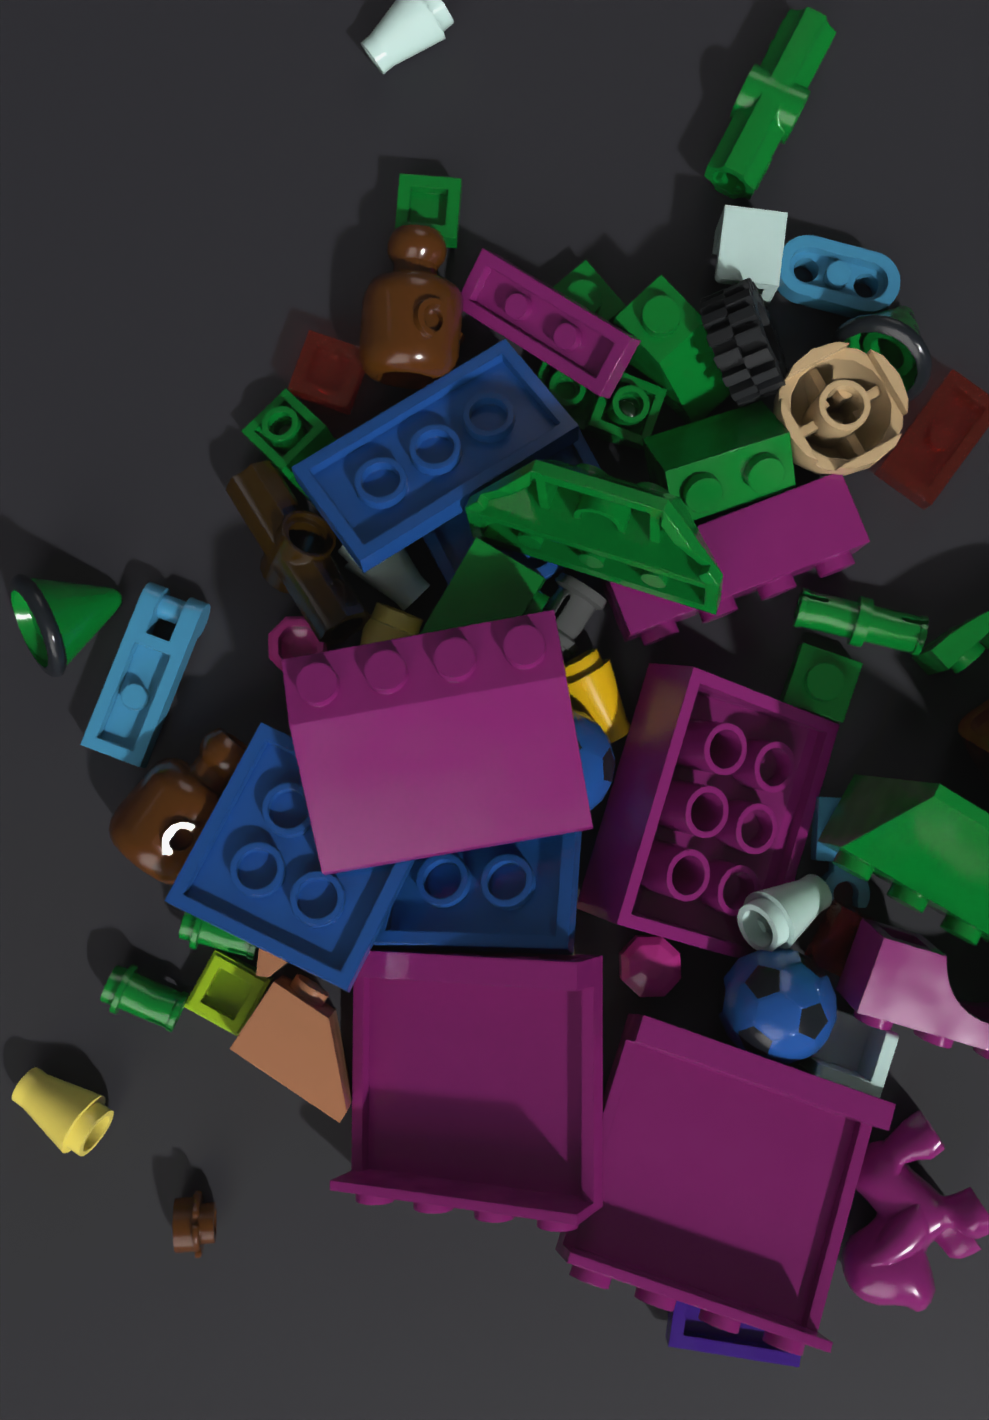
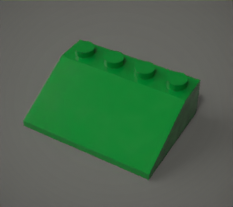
(919, 842)

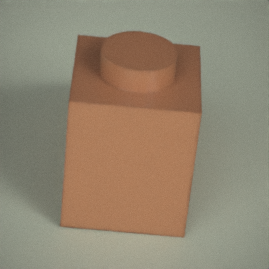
(299, 1044)

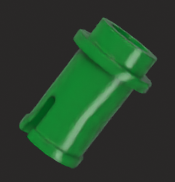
(203, 933)
(143, 997)

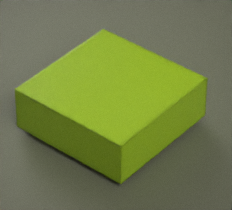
(227, 992)

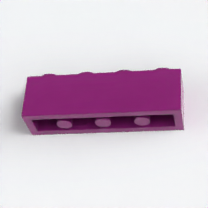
(758, 552)

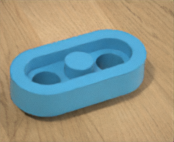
(834, 272)

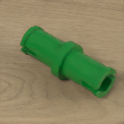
(861, 621)

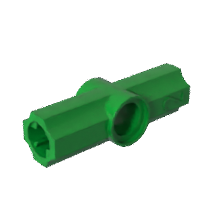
(770, 103)

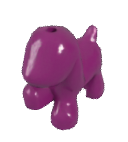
(888, 1256)

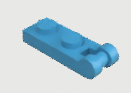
(145, 676)

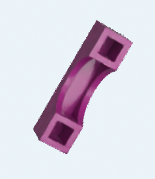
(905, 982)

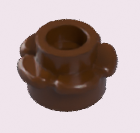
(193, 1224)

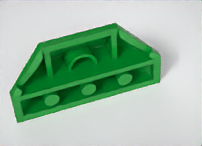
(600, 528)

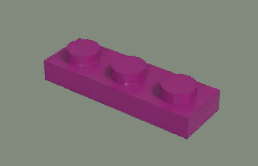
(547, 323)

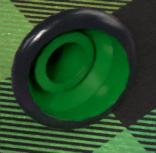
(897, 338)
(59, 617)

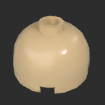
(841, 409)

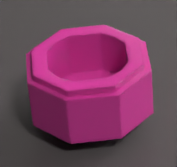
(293, 639)
(649, 965)

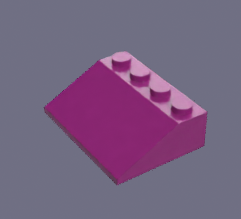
(437, 743)
(704, 807)

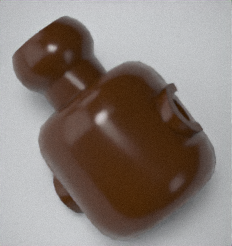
(411, 314)
(172, 804)

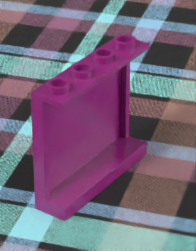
(479, 1084)
(723, 1183)

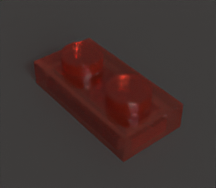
(937, 440)

